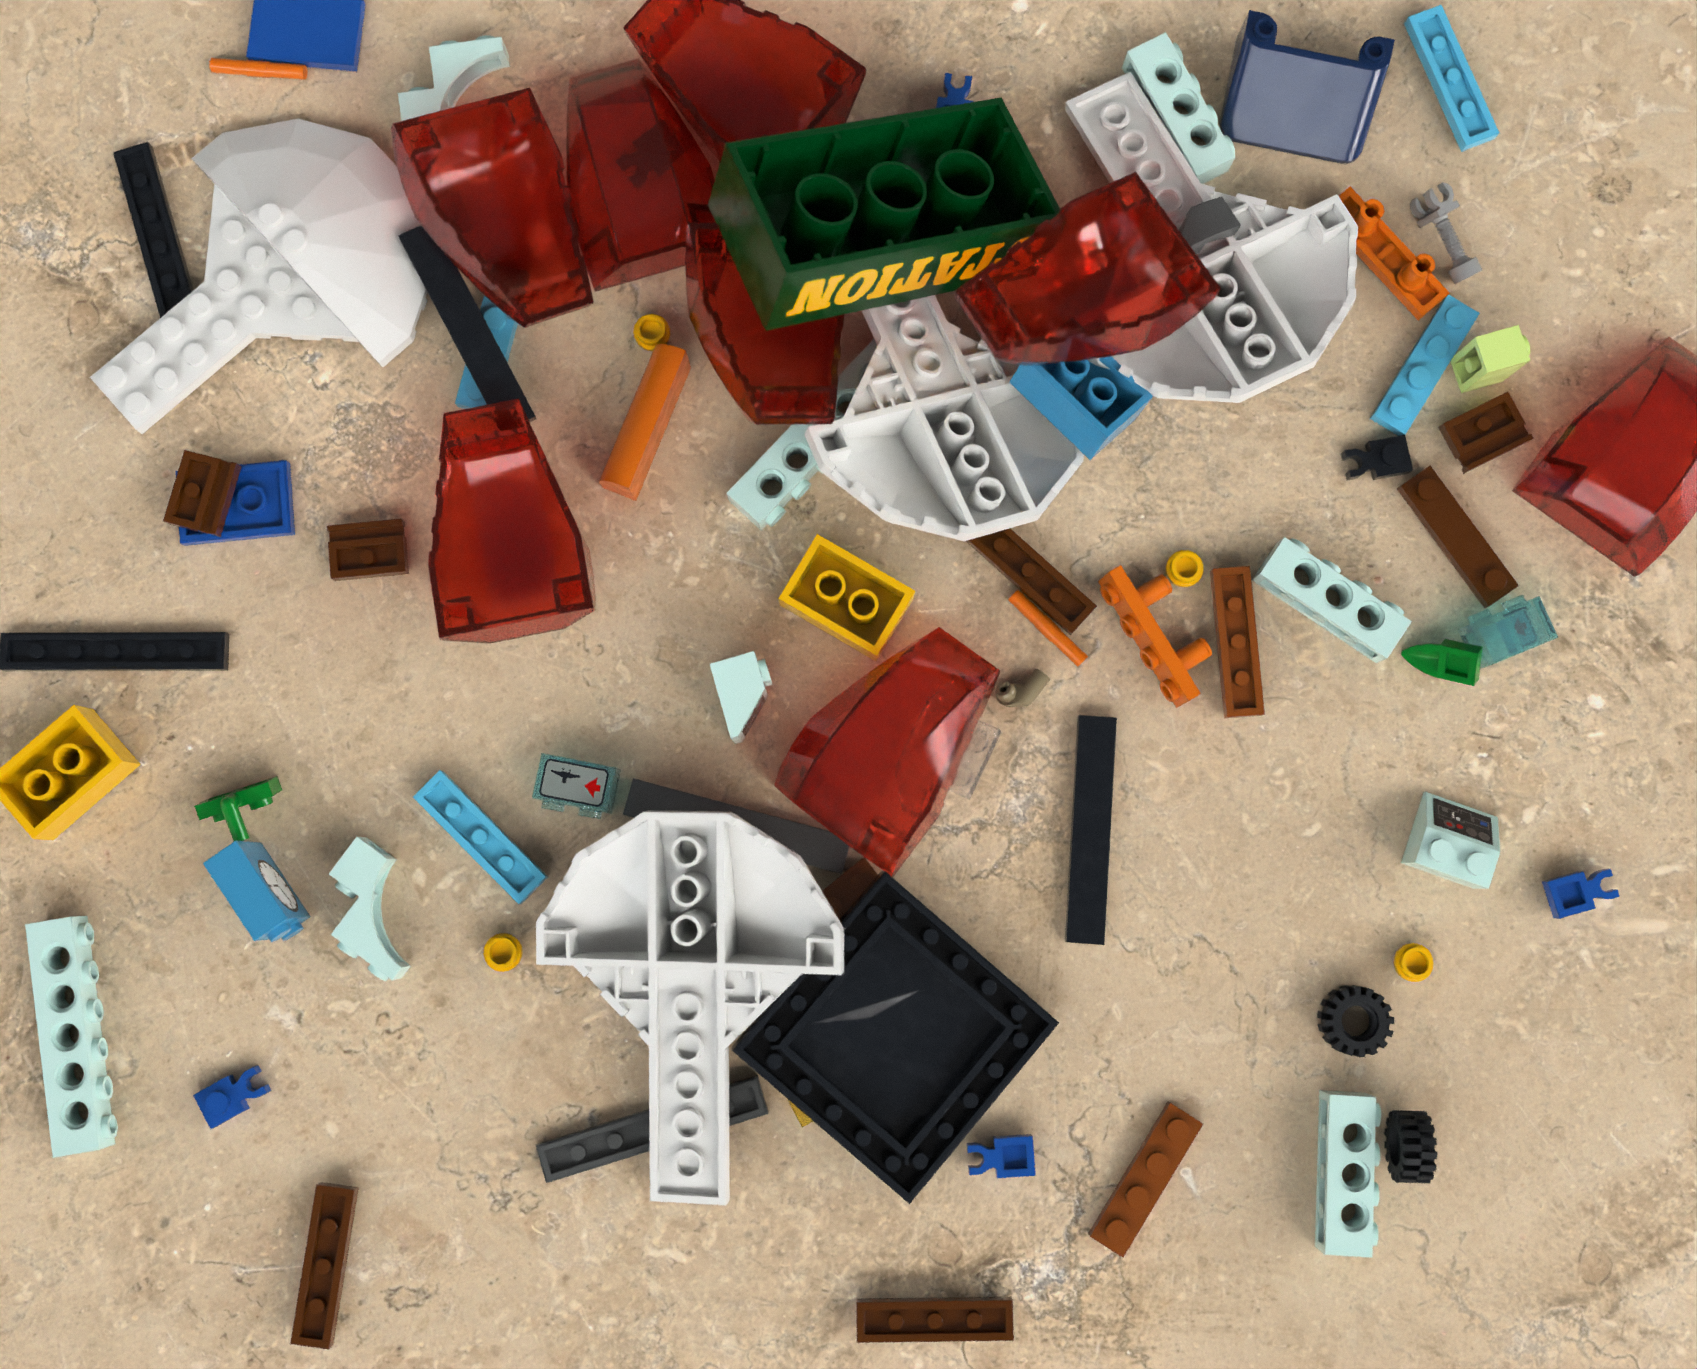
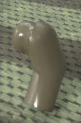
(1021, 693)

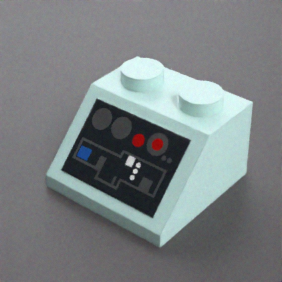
(741, 691)
(1453, 842)

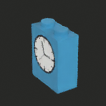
(257, 891)

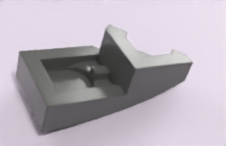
(1208, 223)

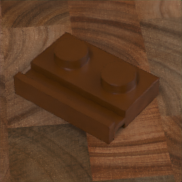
(1485, 432)
(202, 493)
(367, 549)

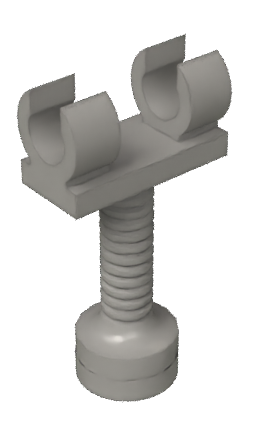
(1438, 213)

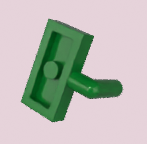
(227, 805)

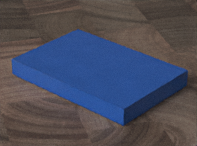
(307, 32)
(258, 507)

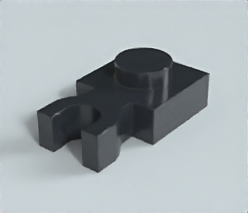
(1382, 457)

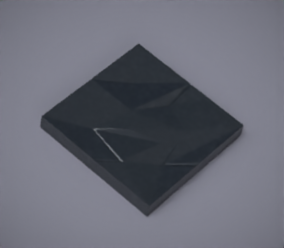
(901, 1043)

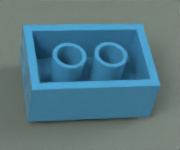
(1083, 400)

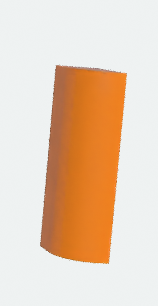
(646, 421)

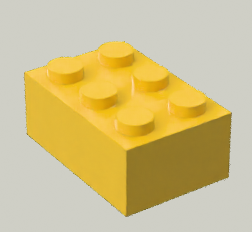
(846, 597)
(64, 773)

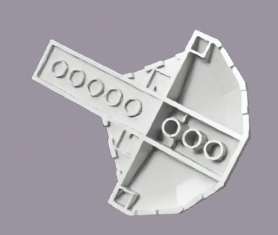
(293, 251)
(1280, 276)
(942, 432)
(691, 939)

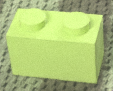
(1490, 358)

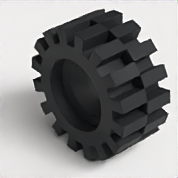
(1378, 1016)
(1410, 1146)

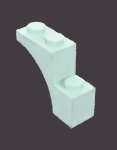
(453, 70)
(361, 931)

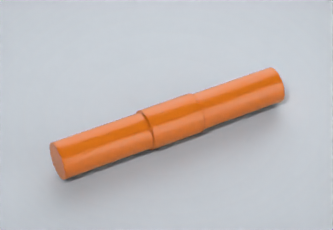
(258, 68)
(1047, 628)

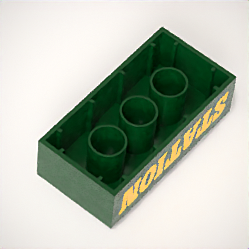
(876, 209)

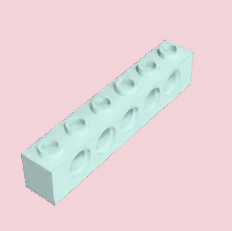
(773, 465)
(58, 1052)

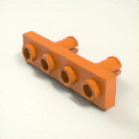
(1391, 260)
(1155, 649)

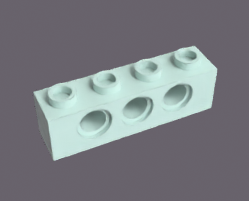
(1165, 58)
(1386, 618)
(1360, 1233)

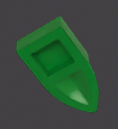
(1447, 661)

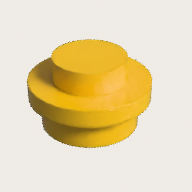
(650, 331)
(1184, 568)
(503, 952)
(1413, 962)

